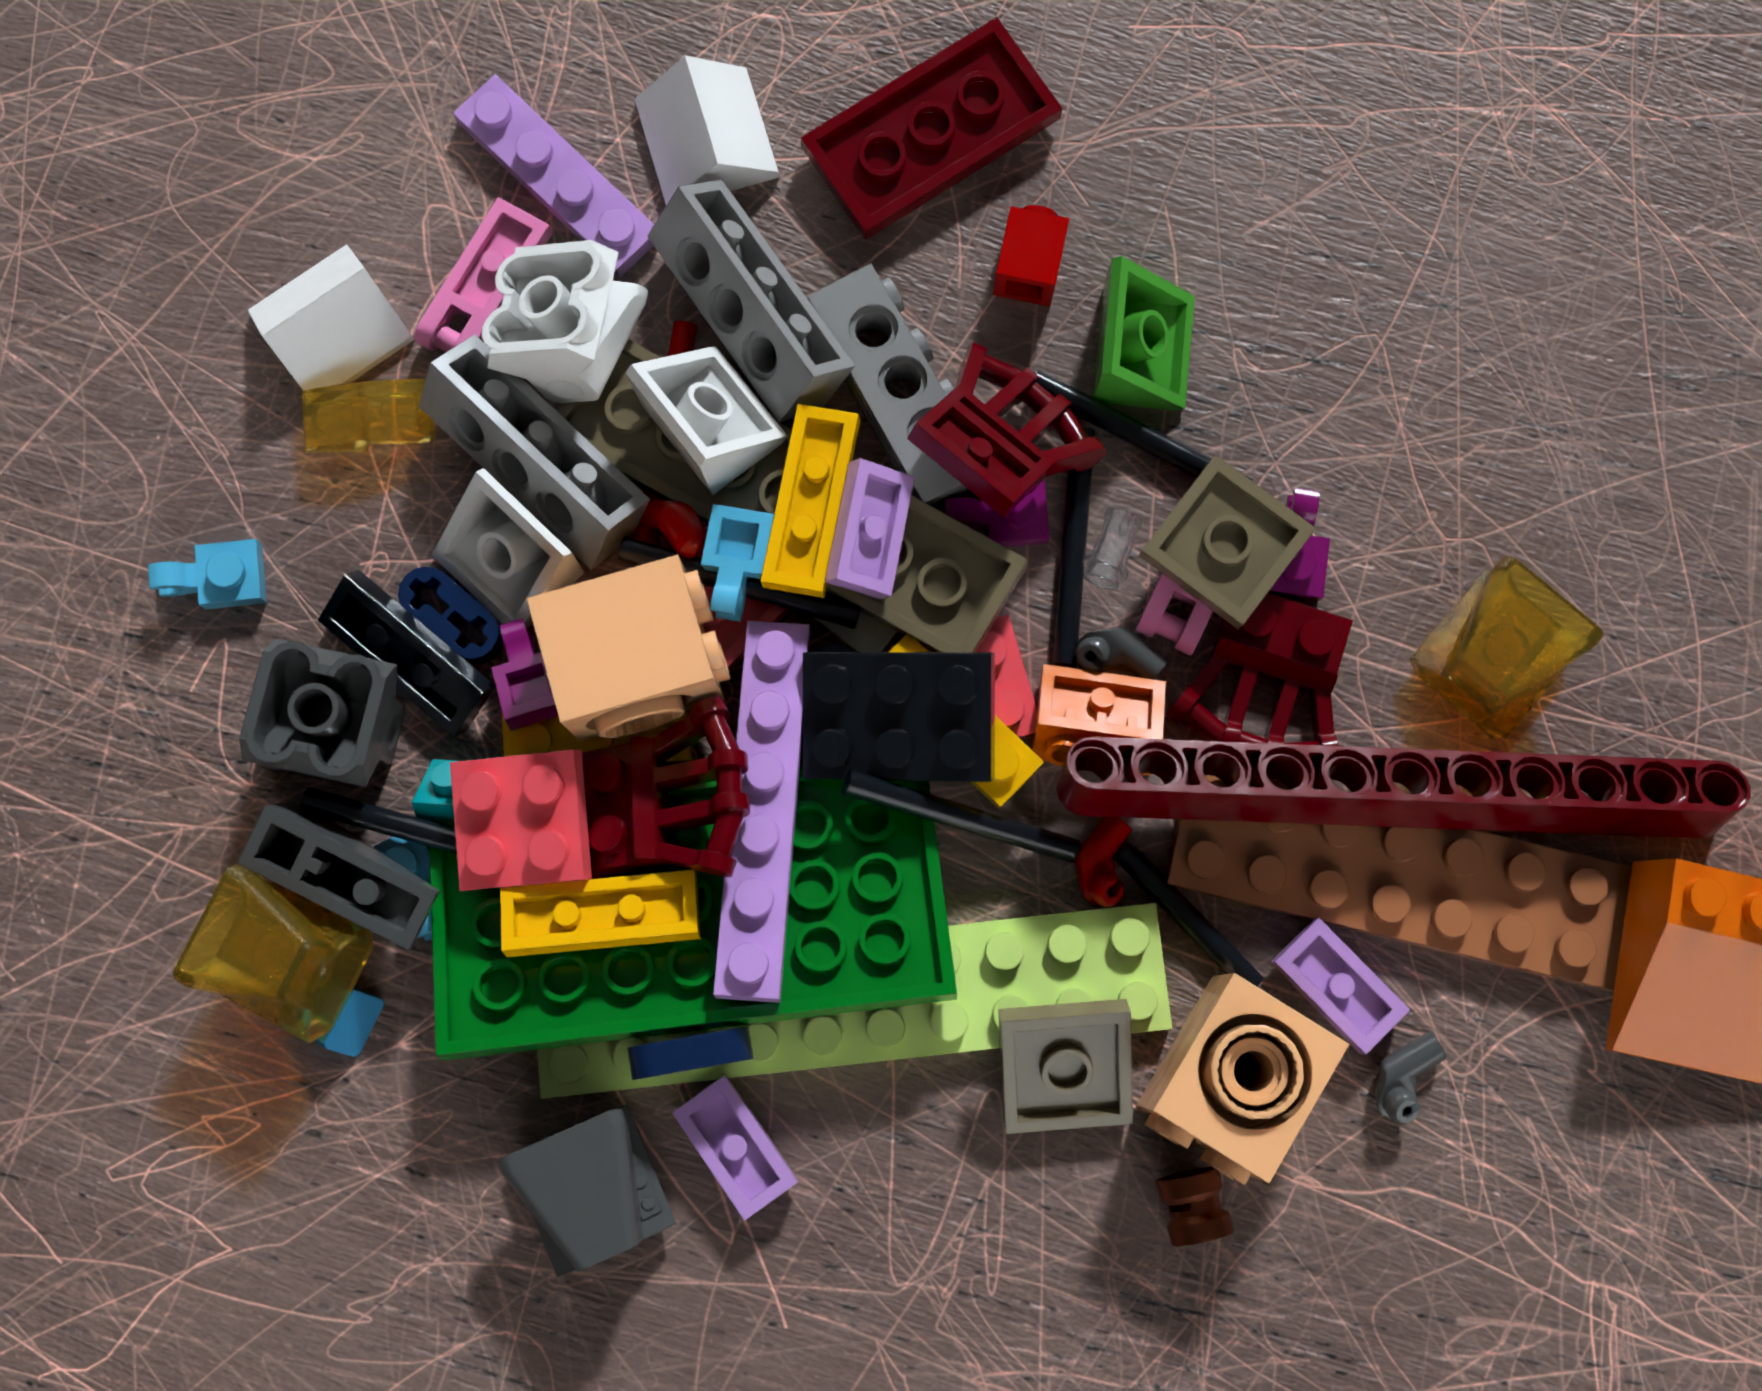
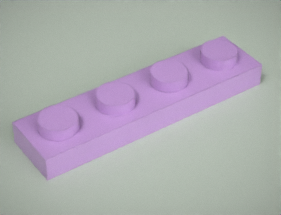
(554, 172)

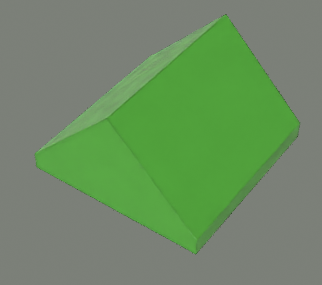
(1143, 339)

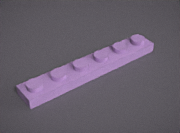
(759, 890)

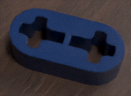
(460, 604)
(690, 1053)

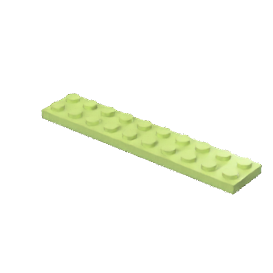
(995, 967)

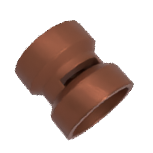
(1194, 1206)

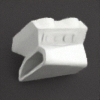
(562, 318)

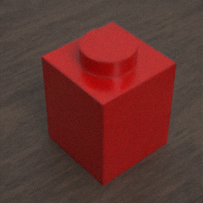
(1031, 254)

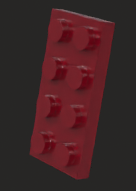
(931, 128)

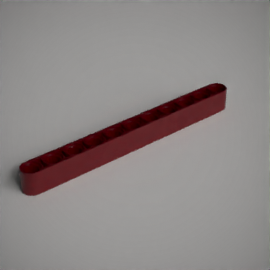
(1685, 794)

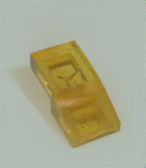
(365, 414)

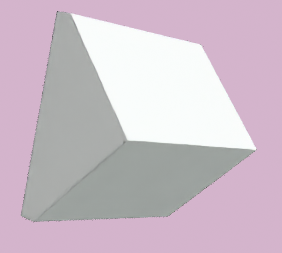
(705, 127)
(330, 323)
(706, 413)
(503, 551)

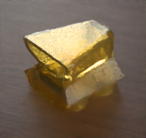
(1503, 646)
(274, 954)

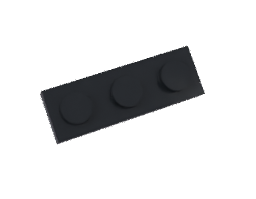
(426, 666)

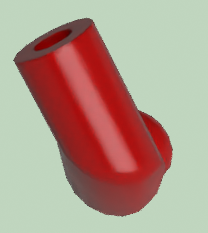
(678, 524)
(1096, 866)

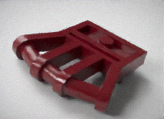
(987, 451)
(1280, 644)
(630, 797)

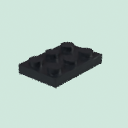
(899, 715)

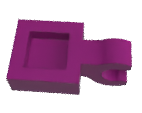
(1022, 526)
(1307, 571)
(523, 680)

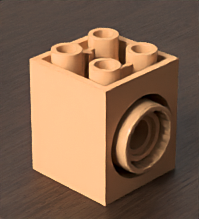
(628, 649)
(1200, 1101)

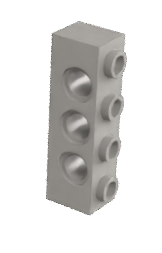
(749, 299)
(867, 303)
(532, 452)

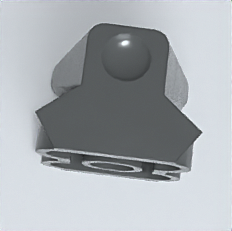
(322, 713)
(590, 1190)

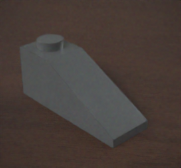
(338, 872)

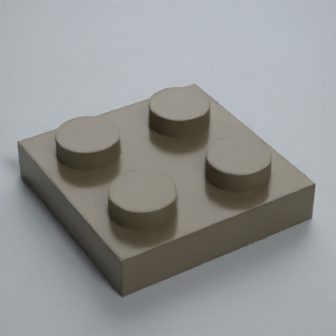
(1227, 542)
(1066, 1066)

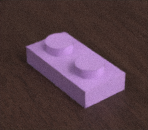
(869, 529)
(1340, 986)
(735, 1147)

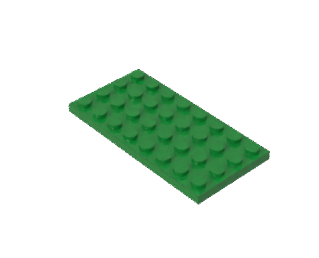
(858, 938)

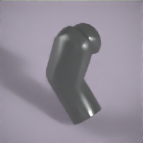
(1118, 648)
(1398, 1077)

